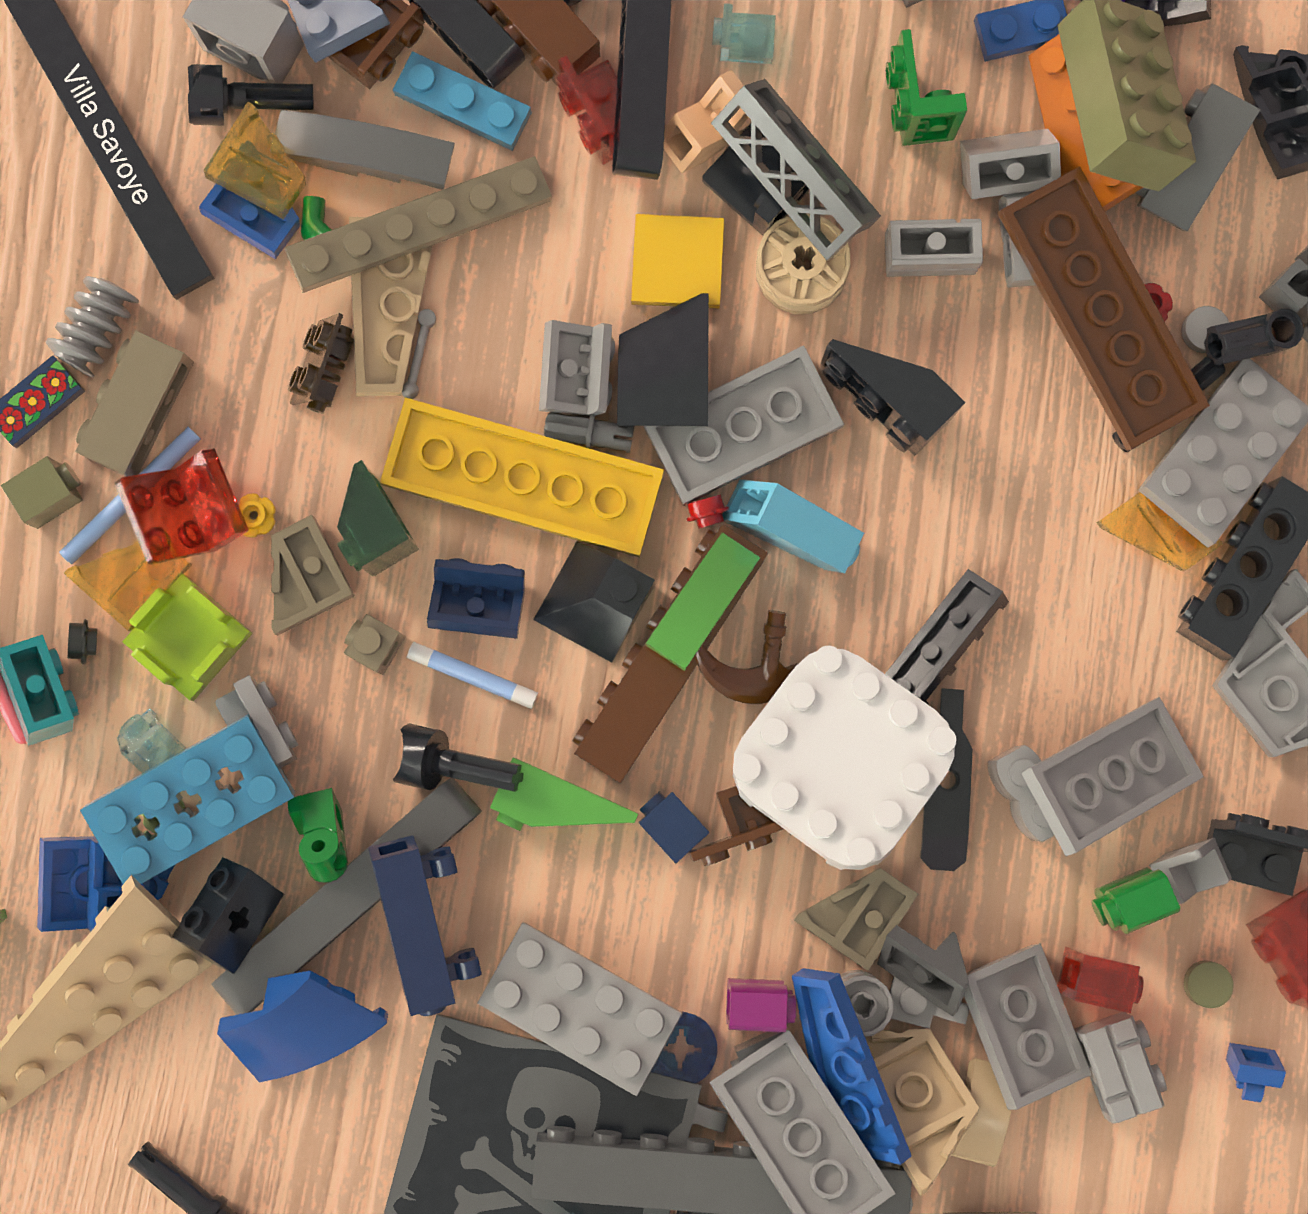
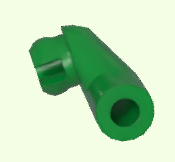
(313, 217)

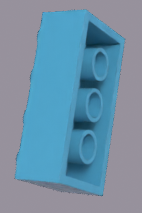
(180, 831)

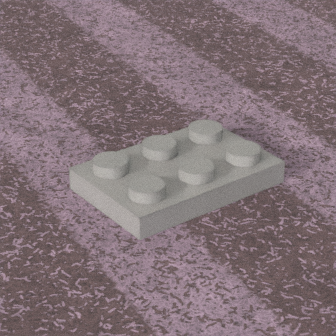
(1025, 1027)

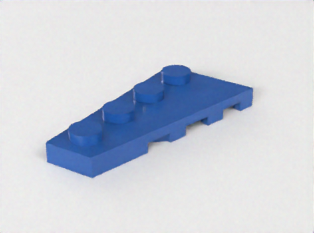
(846, 1063)

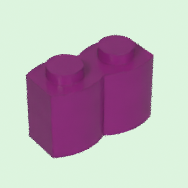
(759, 1005)

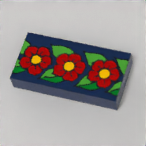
(37, 401)

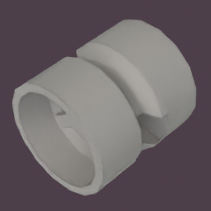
(869, 999)

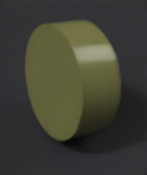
(1208, 984)

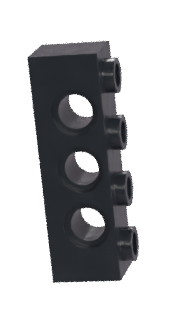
(1201, 619)

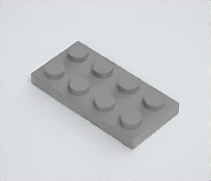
(748, 426)
(1226, 452)
(1112, 776)
(580, 1008)
(800, 1132)

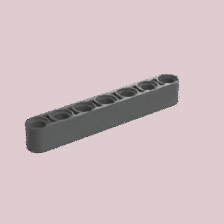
(341, 901)

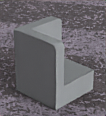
(1193, 868)

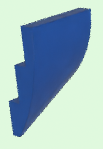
(79, 883)
(299, 1027)

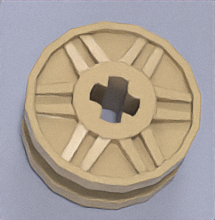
(794, 288)

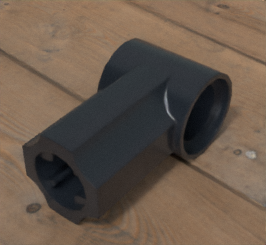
(1253, 337)

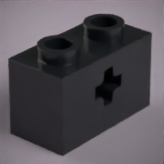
(228, 915)

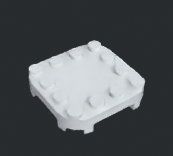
(843, 758)

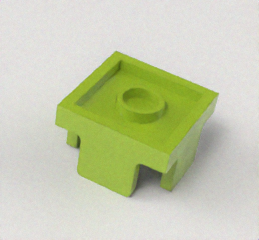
(184, 636)

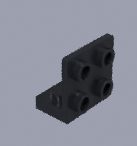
(744, 192)
(1259, 854)

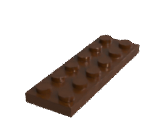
(1103, 308)

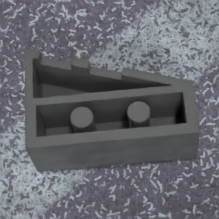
(1217, 128)

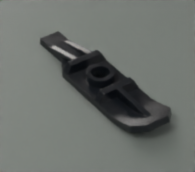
(948, 810)

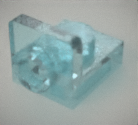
(744, 36)

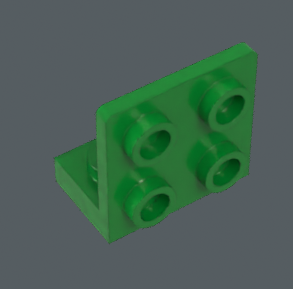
(920, 119)

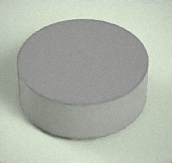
(1196, 324)

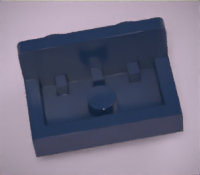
(476, 598)

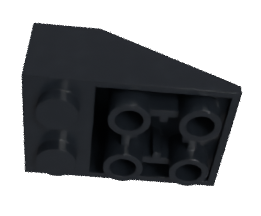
(899, 394)

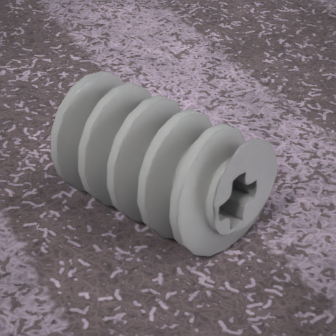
(90, 323)

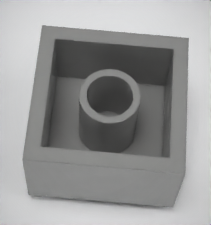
(247, 34)

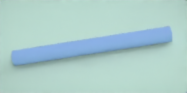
(115, 508)

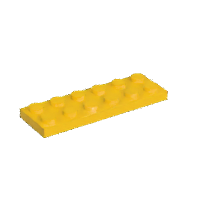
(522, 477)

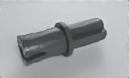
(588, 431)

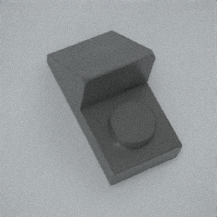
(932, 973)

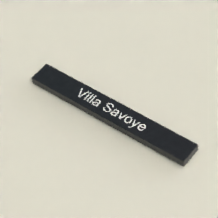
(111, 145)

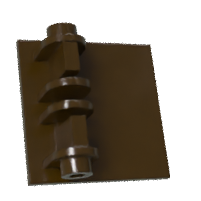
(321, 341)

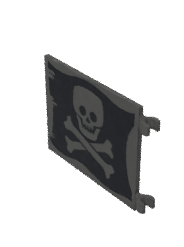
(489, 1097)

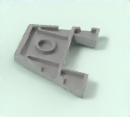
(1270, 674)

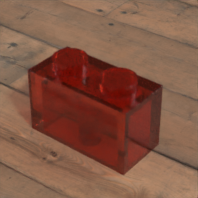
(1100, 980)

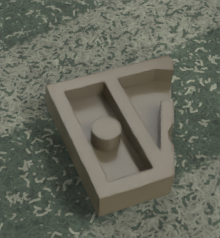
(304, 575)
(860, 916)

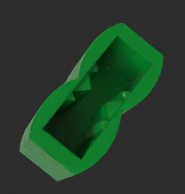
(1135, 900)

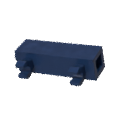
(413, 926)

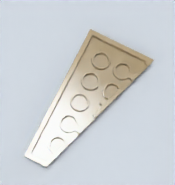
(96, 991)

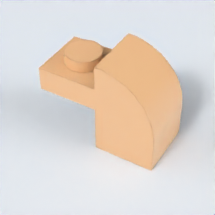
(689, 133)

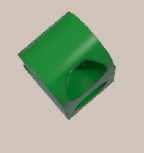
(324, 842)

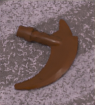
(751, 684)

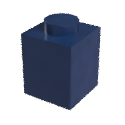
(672, 825)

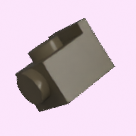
(373, 643)

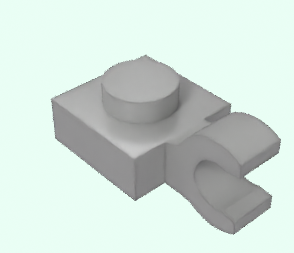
(917, 1010)

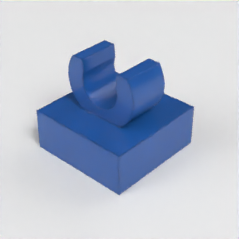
(1254, 1070)

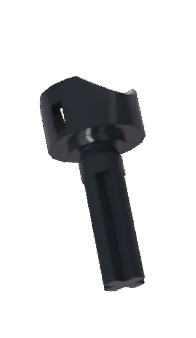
(211, 95)
(428, 759)

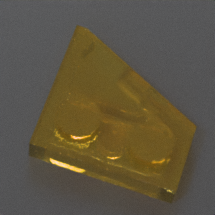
(1155, 532)

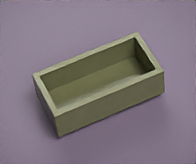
(1126, 93)

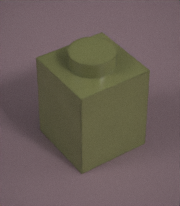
(43, 491)

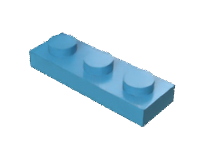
(462, 101)

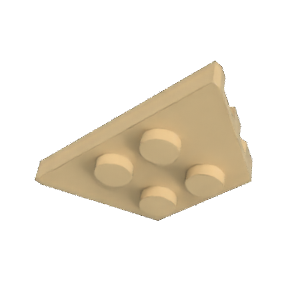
(926, 1097)

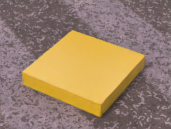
(676, 259)

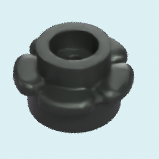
(81, 641)

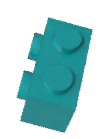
(36, 690)

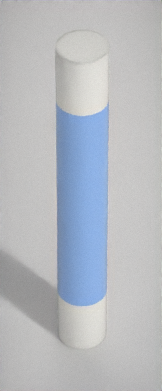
(472, 675)

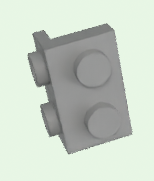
(576, 369)
(257, 702)

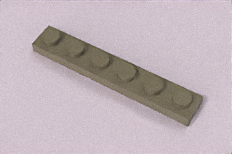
(418, 224)

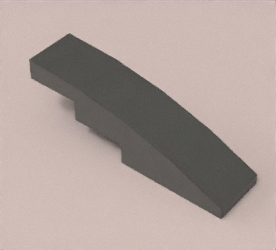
(364, 148)

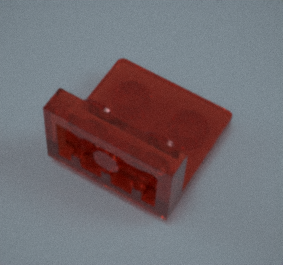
(593, 101)
(182, 509)

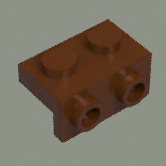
(375, 54)

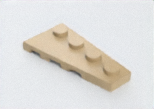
(385, 320)

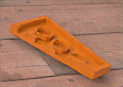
(1061, 119)

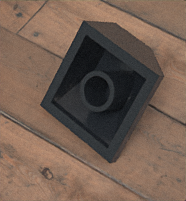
(595, 601)

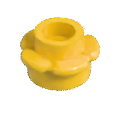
(264, 507)

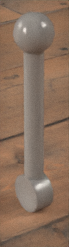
(427, 320)

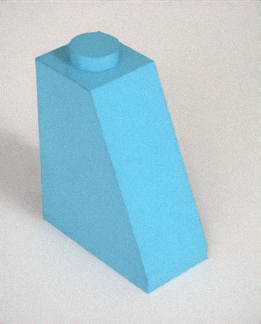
(793, 525)

